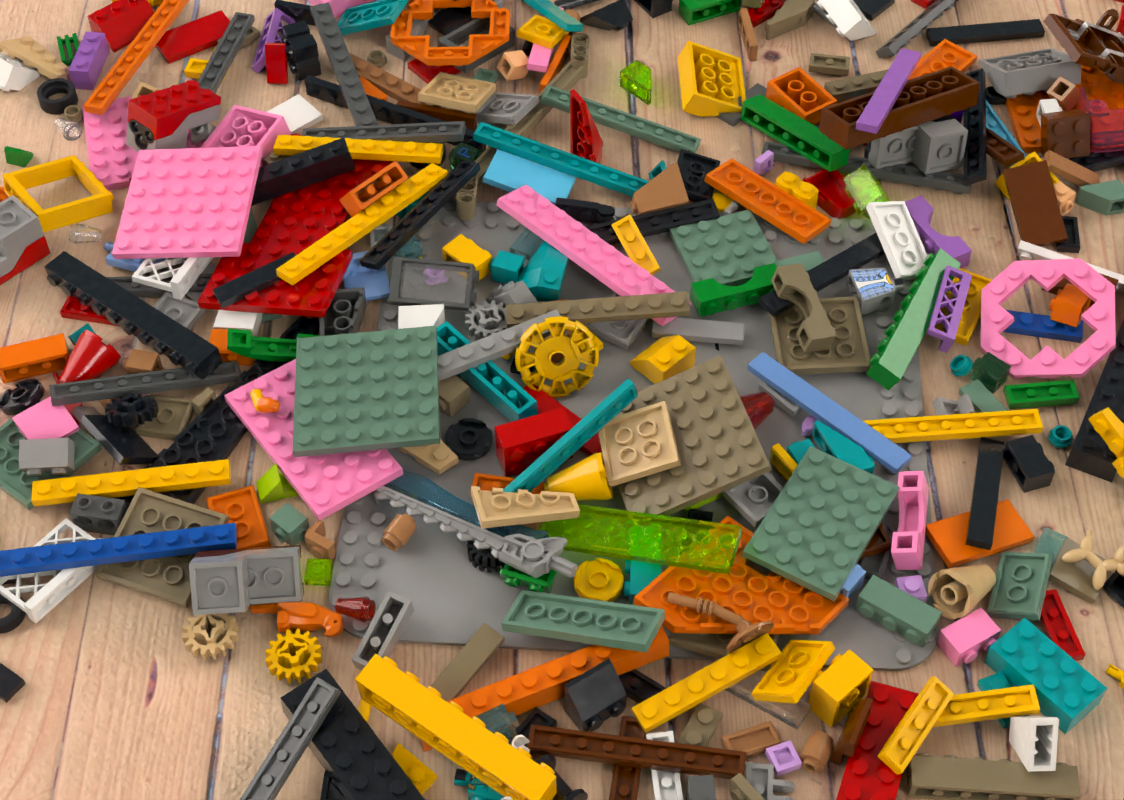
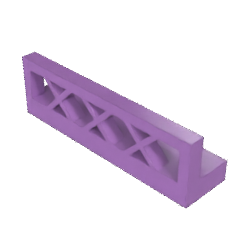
(269, 35)
(954, 306)

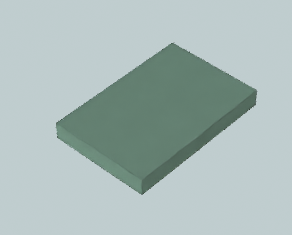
(1020, 585)

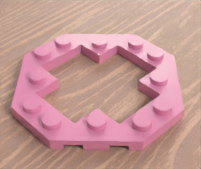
(1047, 274)

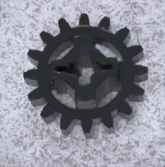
(131, 410)

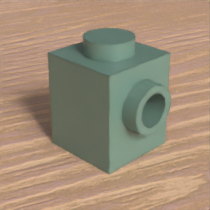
(289, 524)

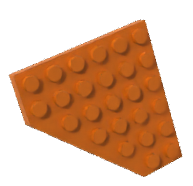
(743, 592)

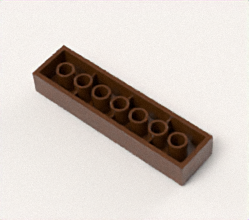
(919, 102)

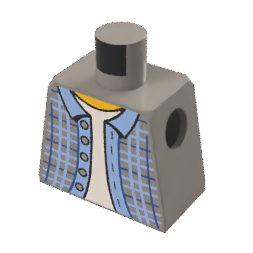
(873, 288)

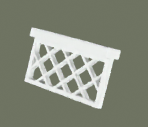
(182, 278)
(63, 582)

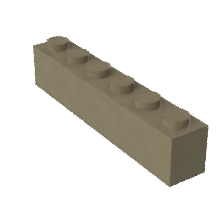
(988, 780)

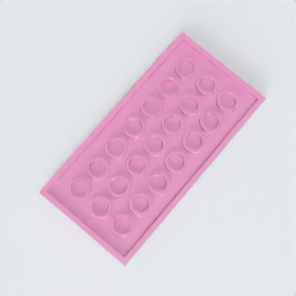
(320, 480)

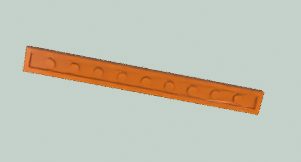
(133, 56)

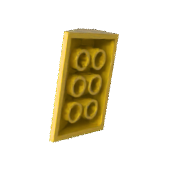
(709, 81)

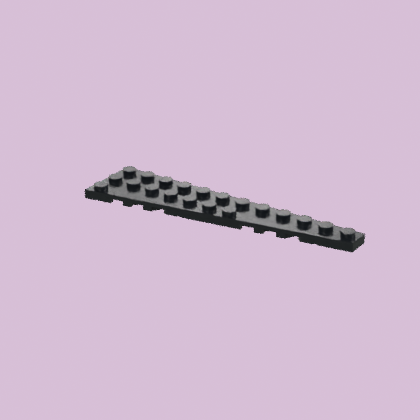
(217, 427)

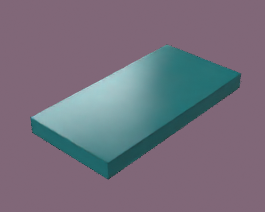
(370, 15)

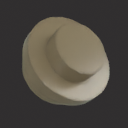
(377, 58)
(73, 113)

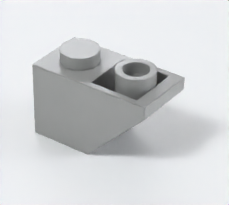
(511, 294)

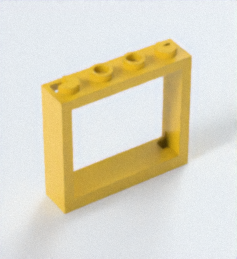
(67, 213)

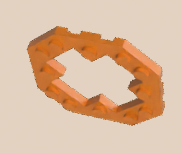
(438, 56)

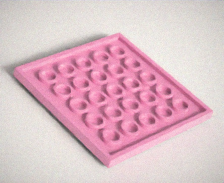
(106, 144)
(188, 203)

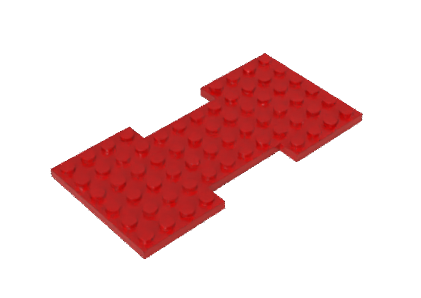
(291, 226)

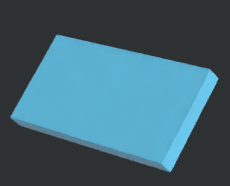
(513, 172)

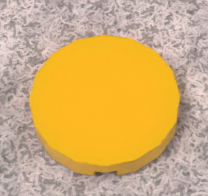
(599, 580)

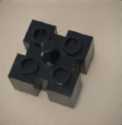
(301, 50)

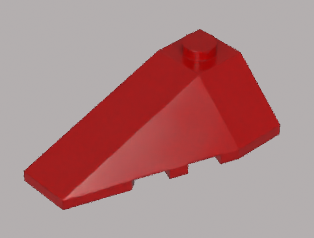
(584, 136)

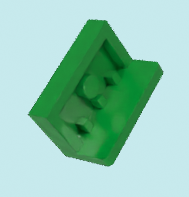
(514, 578)

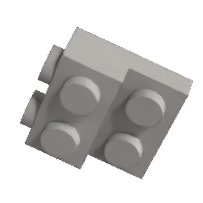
(754, 497)

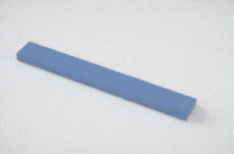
(829, 412)

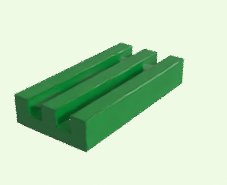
(67, 41)

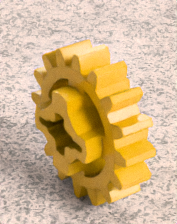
(293, 656)

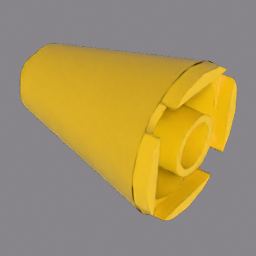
(584, 479)

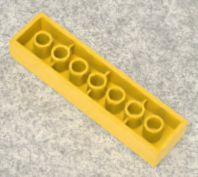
(454, 733)

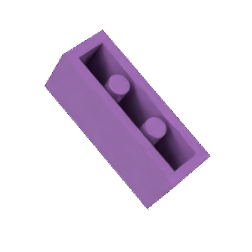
(89, 60)

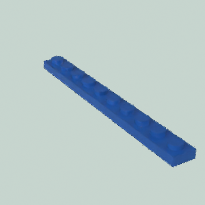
(117, 549)

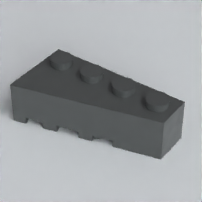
(344, 312)

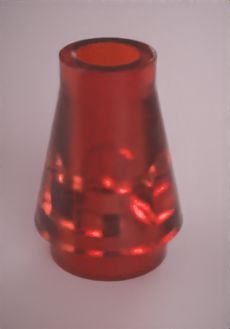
(358, 608)

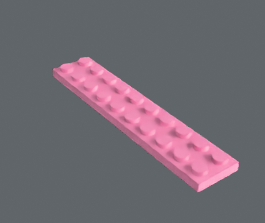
(581, 245)

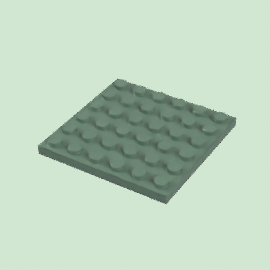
(366, 391)

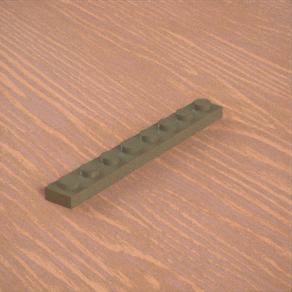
(605, 309)

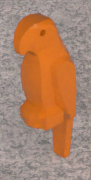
(304, 616)

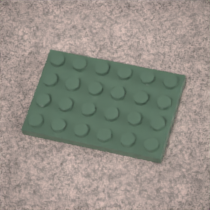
(821, 523)

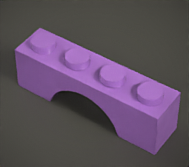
(921, 214)

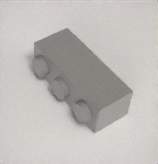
(384, 629)

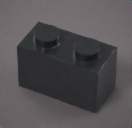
(1028, 463)

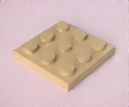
(457, 92)
(638, 444)

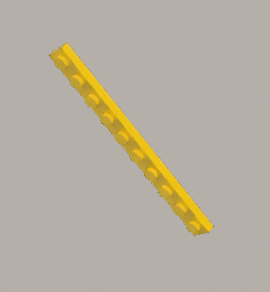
(360, 224)

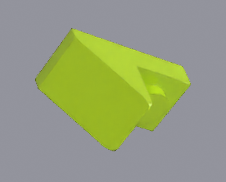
(274, 486)

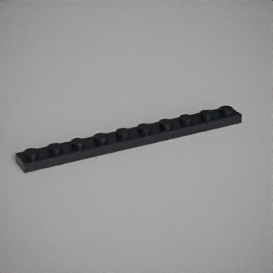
(382, 109)

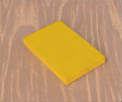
(793, 672)

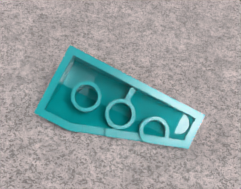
(545, 273)

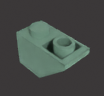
(1102, 197)

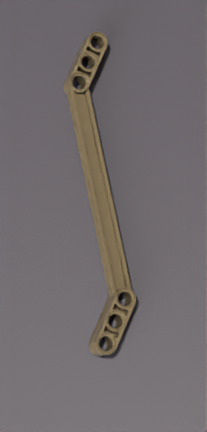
(574, 71)

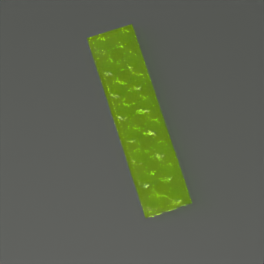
(649, 538)

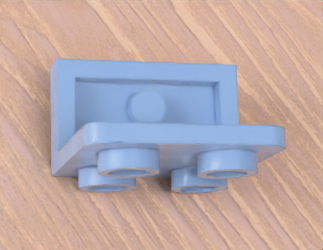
(374, 281)

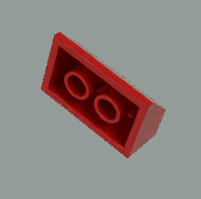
(121, 21)

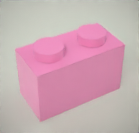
(968, 637)

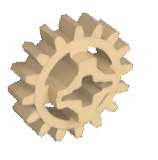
(222, 636)

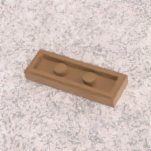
(748, 34)
(1070, 170)

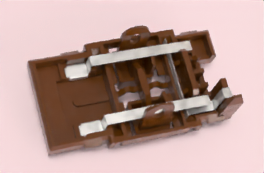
(1090, 43)

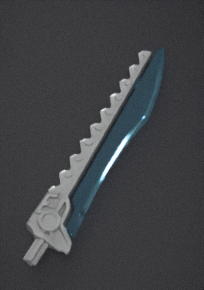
(514, 545)

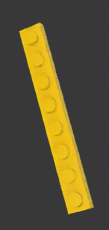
(365, 149)
(959, 426)
(127, 482)

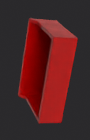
(831, 193)

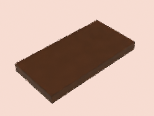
(1035, 204)

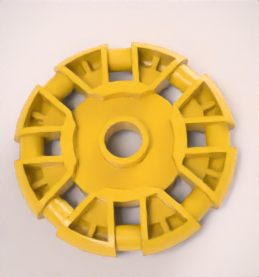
(554, 344)

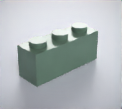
(898, 611)

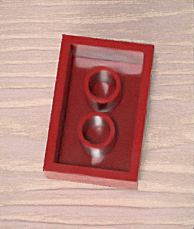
(526, 439)

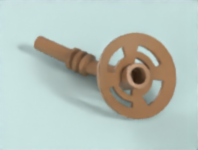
(746, 631)

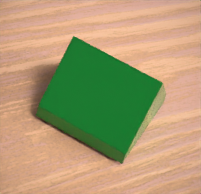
(17, 156)

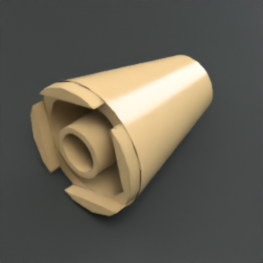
(960, 589)

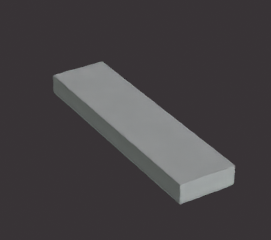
(701, 330)

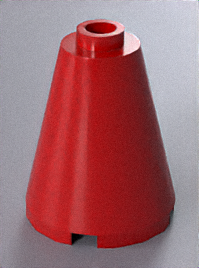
(89, 359)

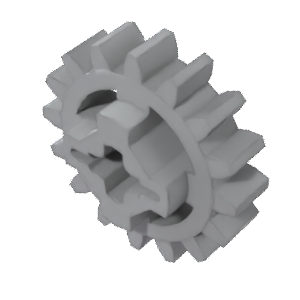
(488, 319)

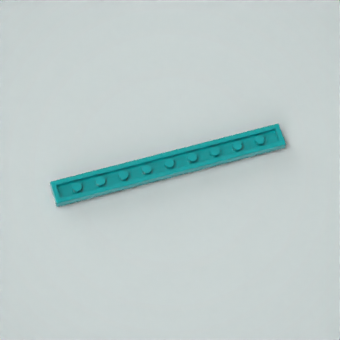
(558, 159)

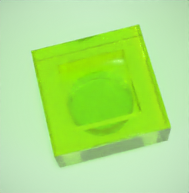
(318, 572)

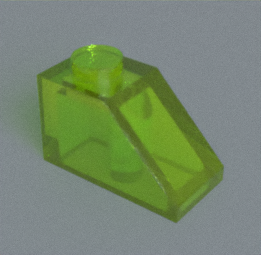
(637, 81)

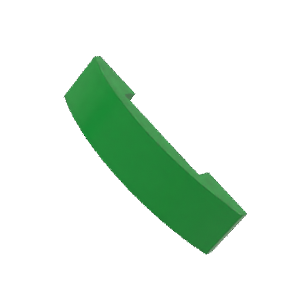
(262, 347)

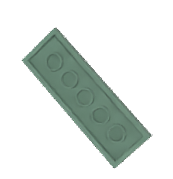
(584, 620)

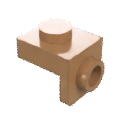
(317, 543)

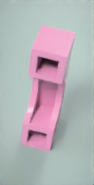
(909, 539)

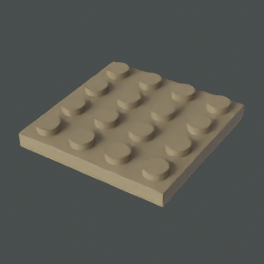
(846, 354)
(165, 576)

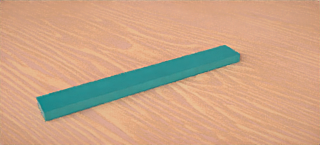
(574, 438)

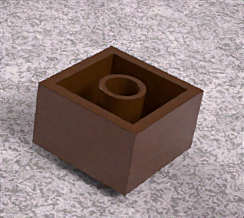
(1066, 133)

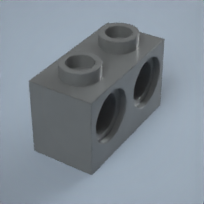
(97, 513)

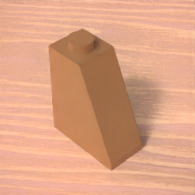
(661, 192)

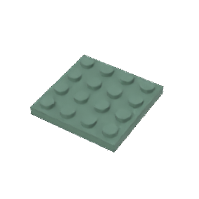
(723, 248)
(17, 482)

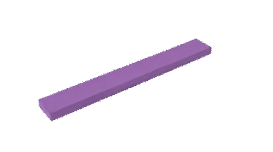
(888, 91)

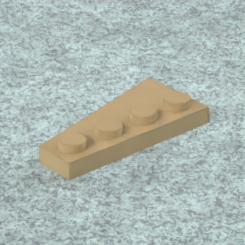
(35, 56)
(434, 457)
(509, 508)

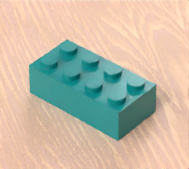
(1059, 681)

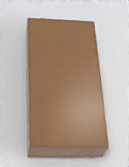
(752, 740)

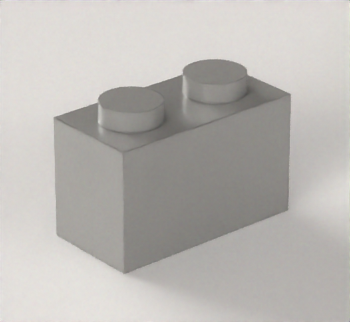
(46, 455)

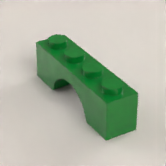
(712, 297)

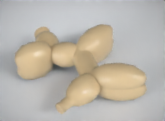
(1102, 567)

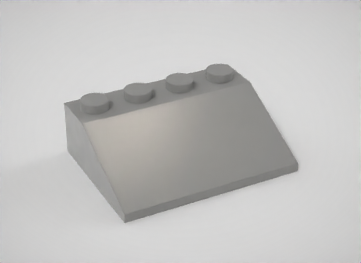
(1029, 71)

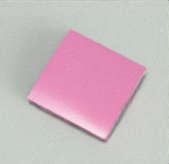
(45, 421)

